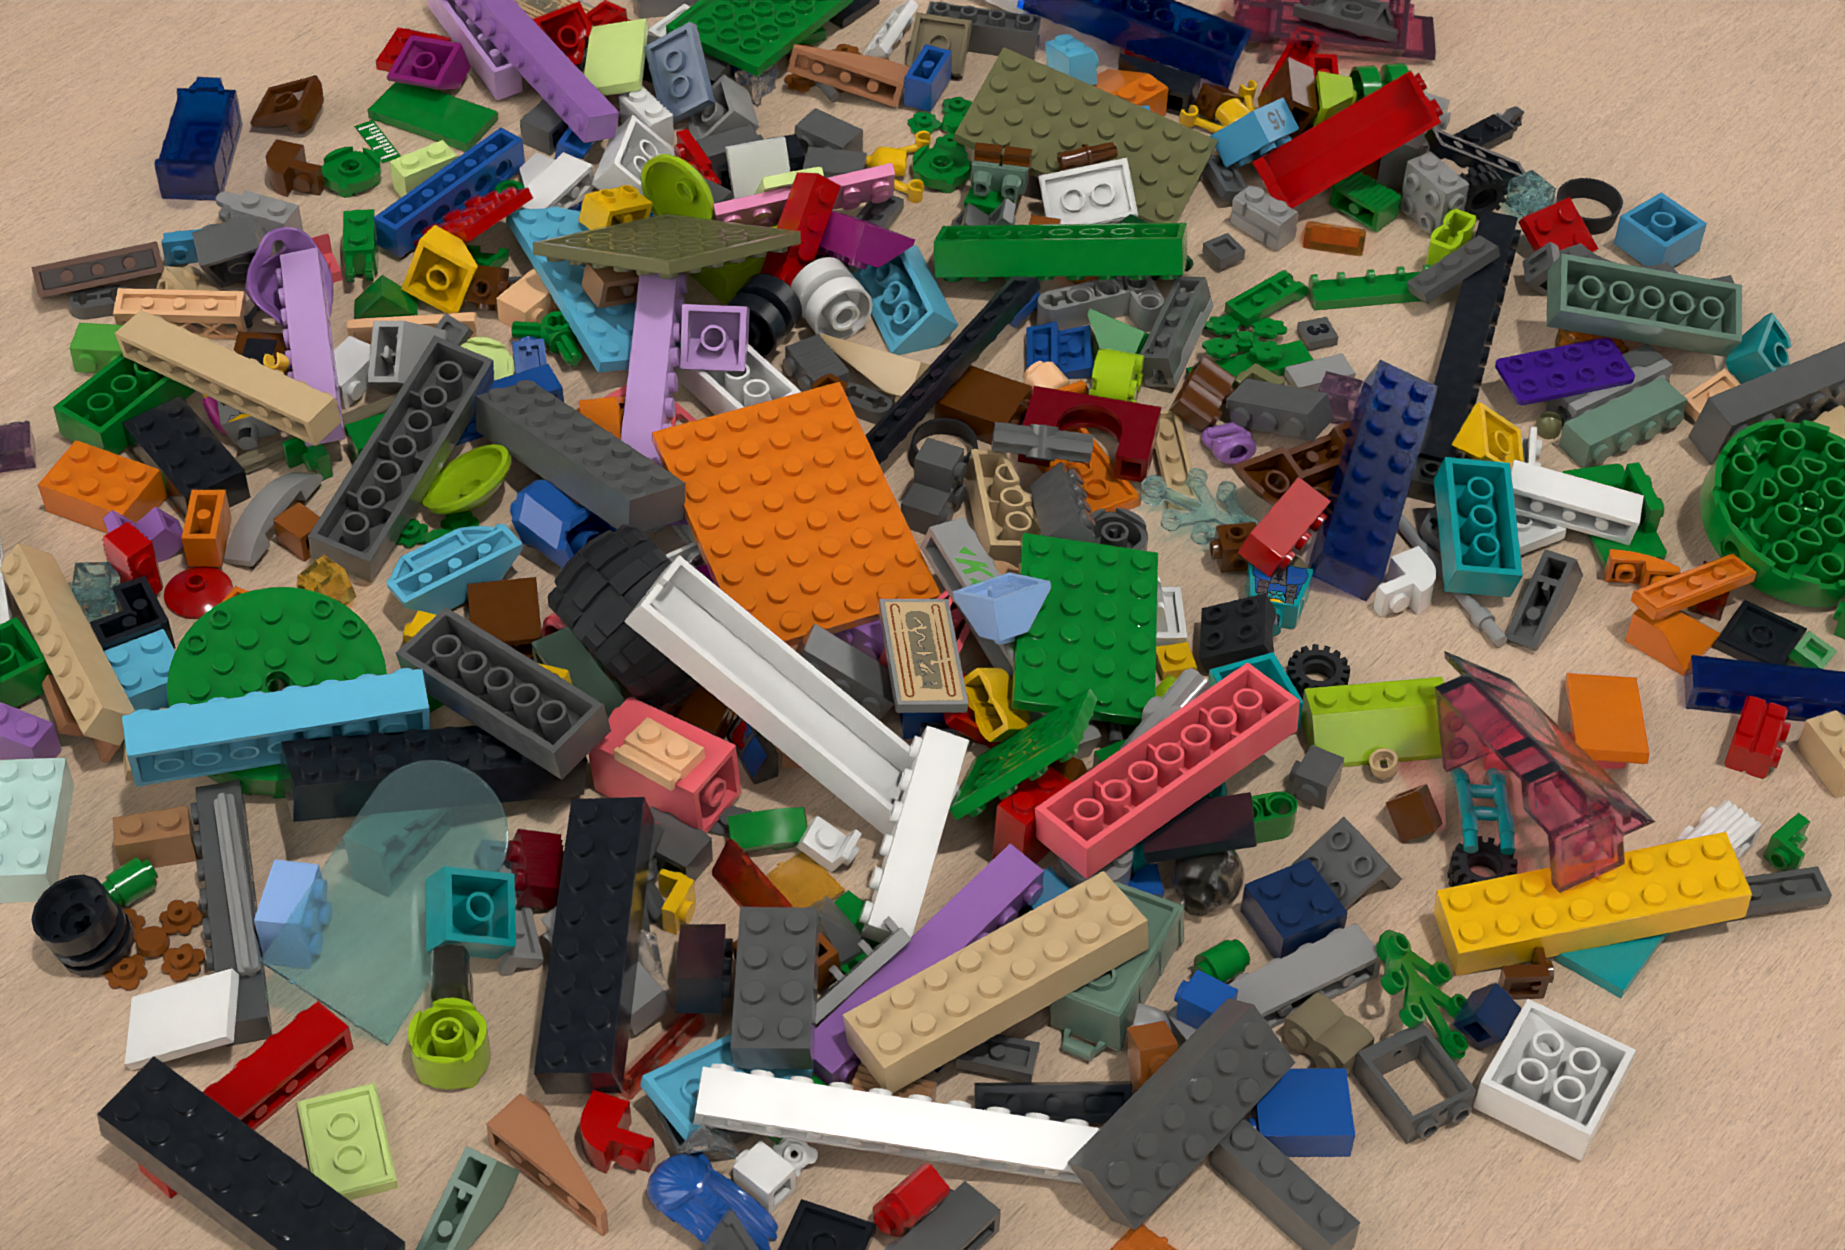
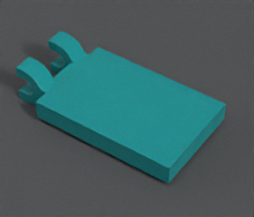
(1613, 965)

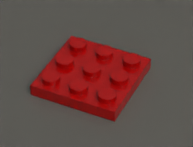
(481, 213)

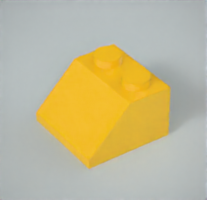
(440, 271)

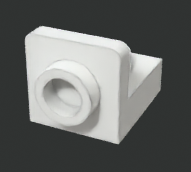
(828, 845)

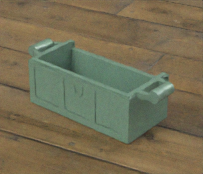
(1109, 1003)

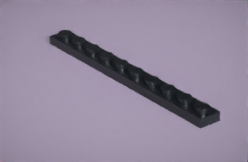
(950, 365)

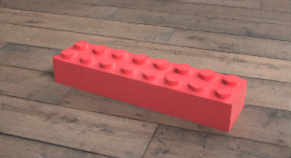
(1166, 770)

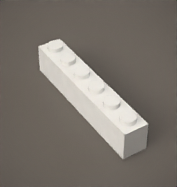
(915, 833)

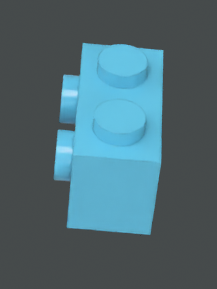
(1072, 58)

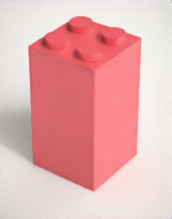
(695, 799)

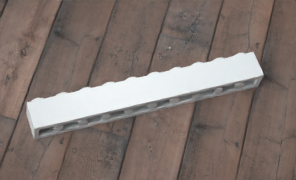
(889, 1123)

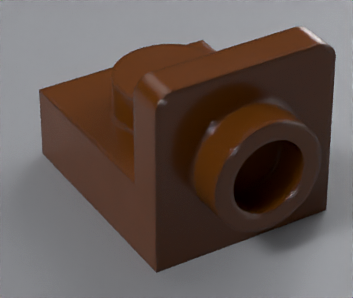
(1211, 97)
(1528, 980)

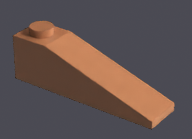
(854, 73)
(534, 1145)

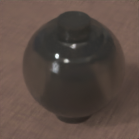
(1207, 881)

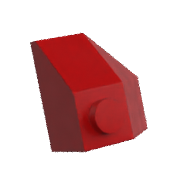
(567, 29)

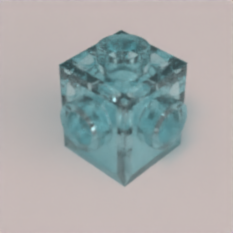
(1529, 193)
(93, 587)

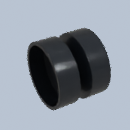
(772, 311)

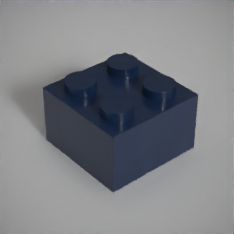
(1292, 908)

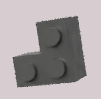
(936, 485)

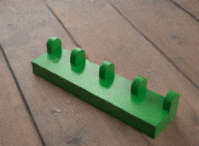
(1361, 291)

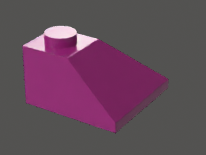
(430, 64)

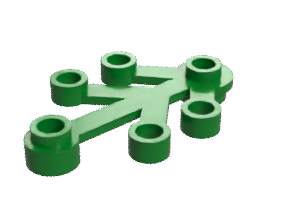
(1396, 953)

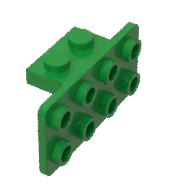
(1633, 480)

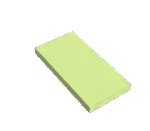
(617, 56)

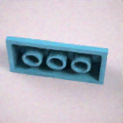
(907, 303)

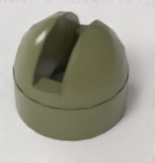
(1549, 425)

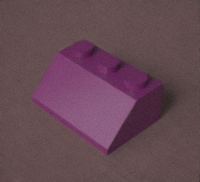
(861, 241)

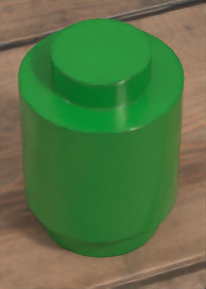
(131, 881)
(1223, 960)

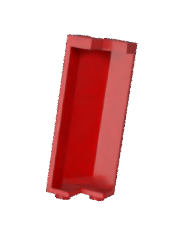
(1349, 140)

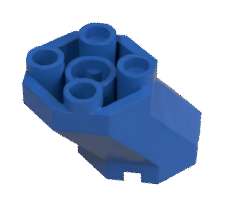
(554, 521)

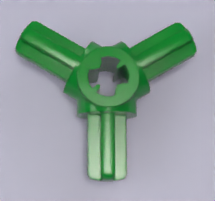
(556, 334)

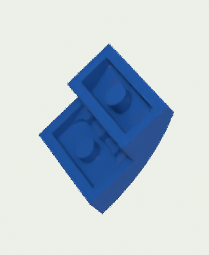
(1068, 348)

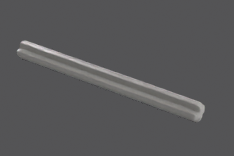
(237, 885)

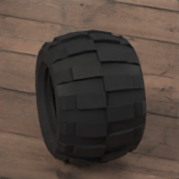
(596, 597)

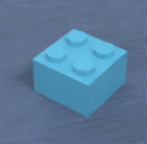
(144, 669)

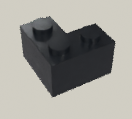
(137, 615)

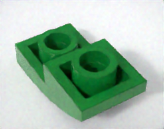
(768, 828)

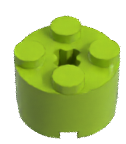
(1117, 375)
(449, 1044)

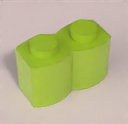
(1452, 235)

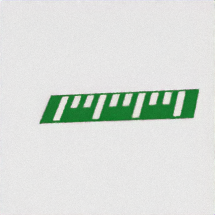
(377, 141)

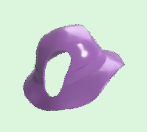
(262, 277)

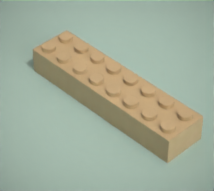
(995, 982)

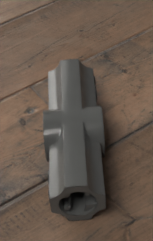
(1042, 442)

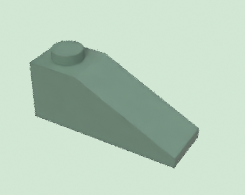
(468, 1202)

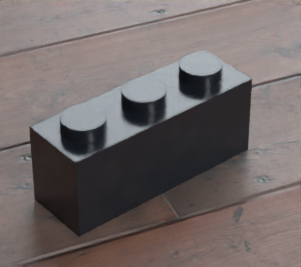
(702, 968)

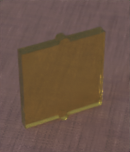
(804, 881)

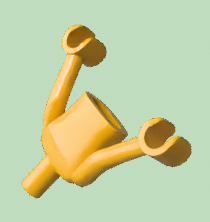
(1225, 113)
(898, 157)

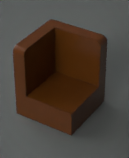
(1414, 813)

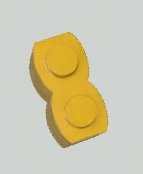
(991, 697)

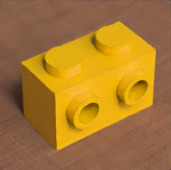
(614, 207)

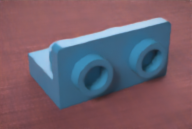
(179, 248)

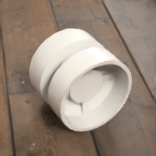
(832, 298)

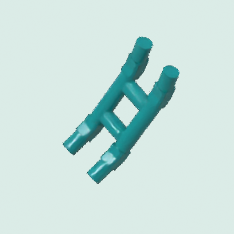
(1471, 814)

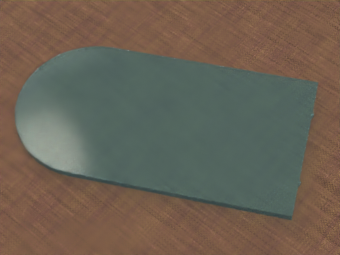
(363, 919)

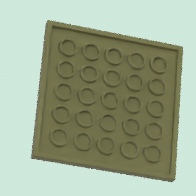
(667, 245)

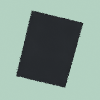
(258, 348)

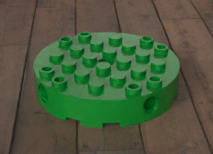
(1782, 509)
(264, 645)

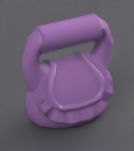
(1229, 443)

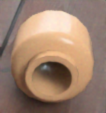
(1045, 375)

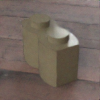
(1326, 1033)

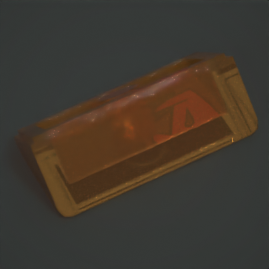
(1334, 238)

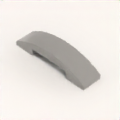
(248, 536)

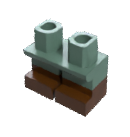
(991, 175)

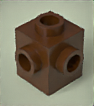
(487, 286)
(1226, 545)

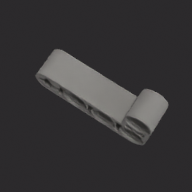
(1113, 298)

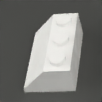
(627, 154)

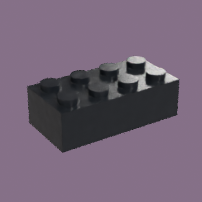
(185, 452)

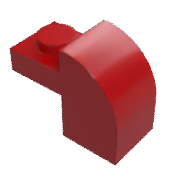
(607, 1137)

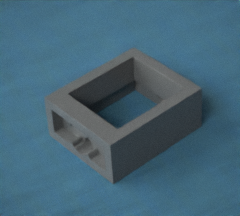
(1399, 1050)

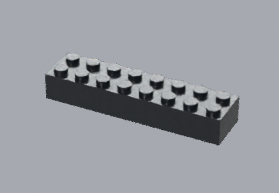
(341, 772)
(595, 947)
(232, 1169)

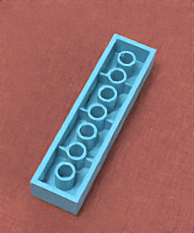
(249, 729)

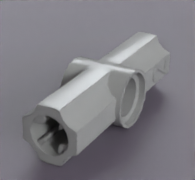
(1183, 690)

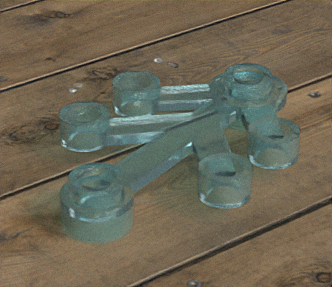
(1155, 491)

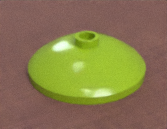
(676, 188)
(468, 480)

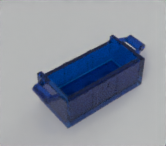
(199, 141)

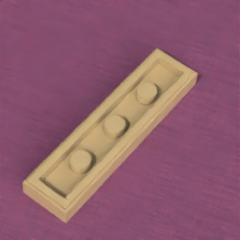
(1173, 456)

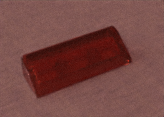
(744, 879)
(661, 1050)

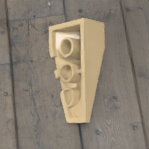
(886, 370)

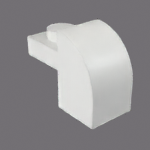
(1409, 583)

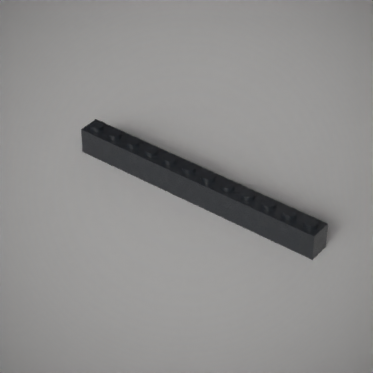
(1467, 337)

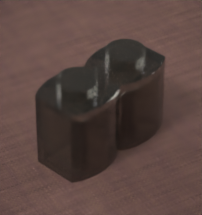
(451, 973)

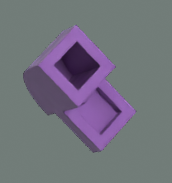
(158, 526)

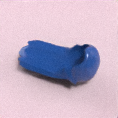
(699, 1196)

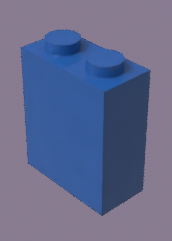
(1308, 1113)

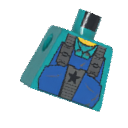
(1286, 590)

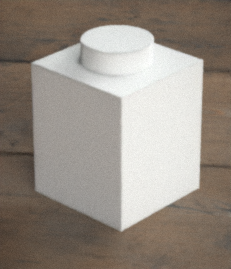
(764, 1175)

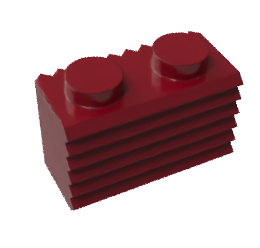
(536, 867)

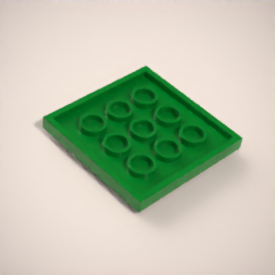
(1024, 755)

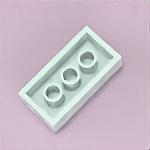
(32, 825)

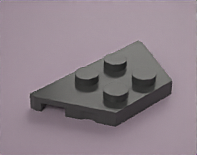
(1358, 16)

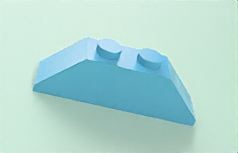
(440, 570)

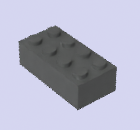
(776, 988)

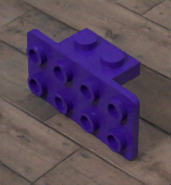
(1564, 371)

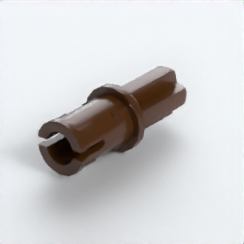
(1086, 155)

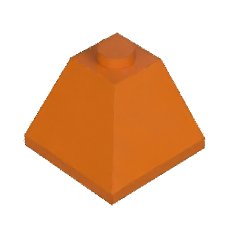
(1671, 638)

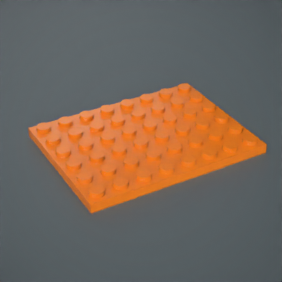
(795, 513)

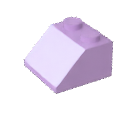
(714, 337)

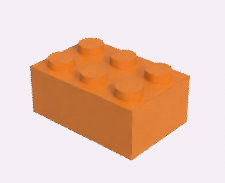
(94, 481)

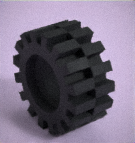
(1484, 190)
(1317, 662)
(1487, 855)

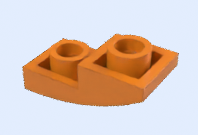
(1637, 568)

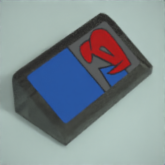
(754, 751)

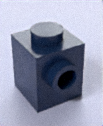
(1487, 1016)

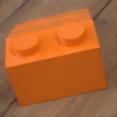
(1136, 88)

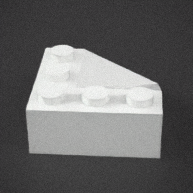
(1554, 1079)

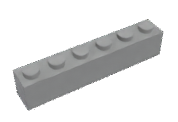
(1325, 967)

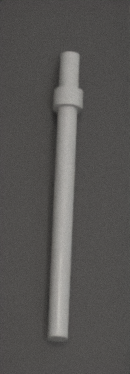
(1480, 616)

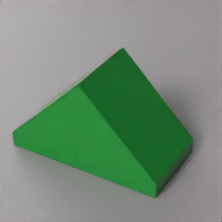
(385, 299)

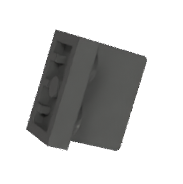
(1348, 862)

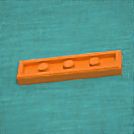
(1693, 586)

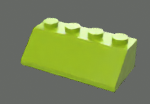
(1374, 716)

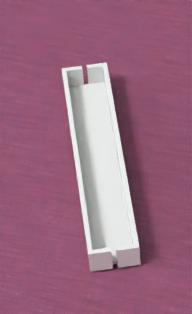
(774, 690)

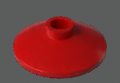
(196, 591)

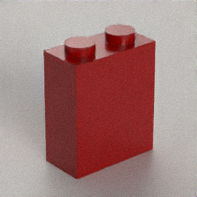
(1016, 815)

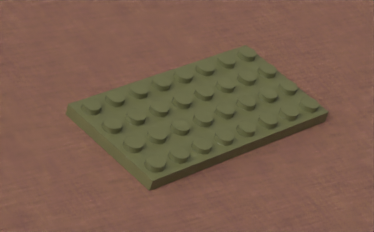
(1055, 113)

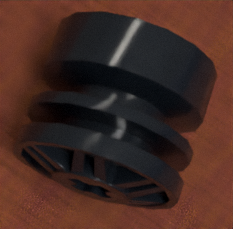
(83, 925)

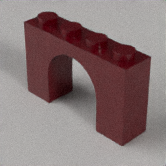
(1129, 423)

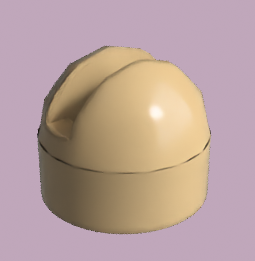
(1384, 755)

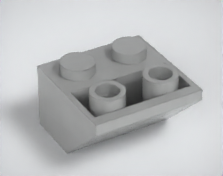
(395, 352)

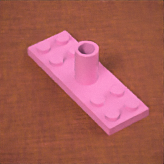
(765, 208)

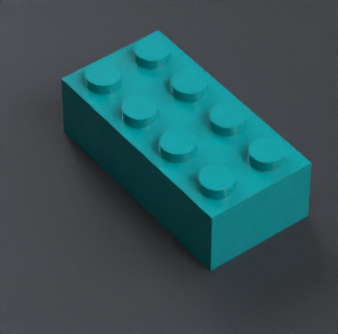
(1477, 527)

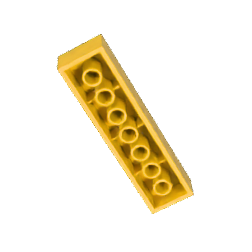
(1648, 896)

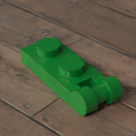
(1265, 298)

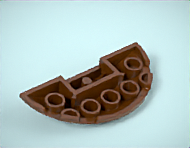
(1278, 469)

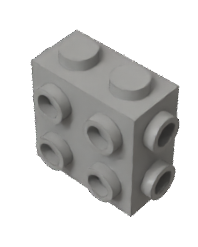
(1431, 191)

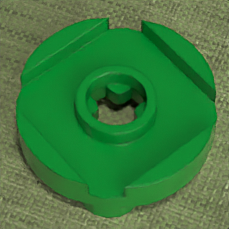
(928, 163)
(364, 173)

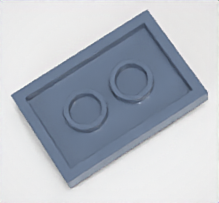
(680, 72)

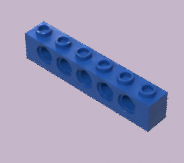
(469, 175)

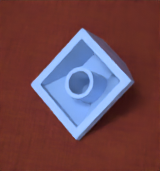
(1003, 605)

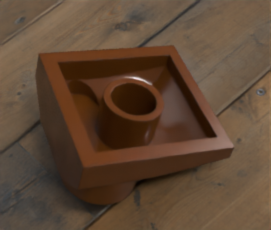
(290, 105)

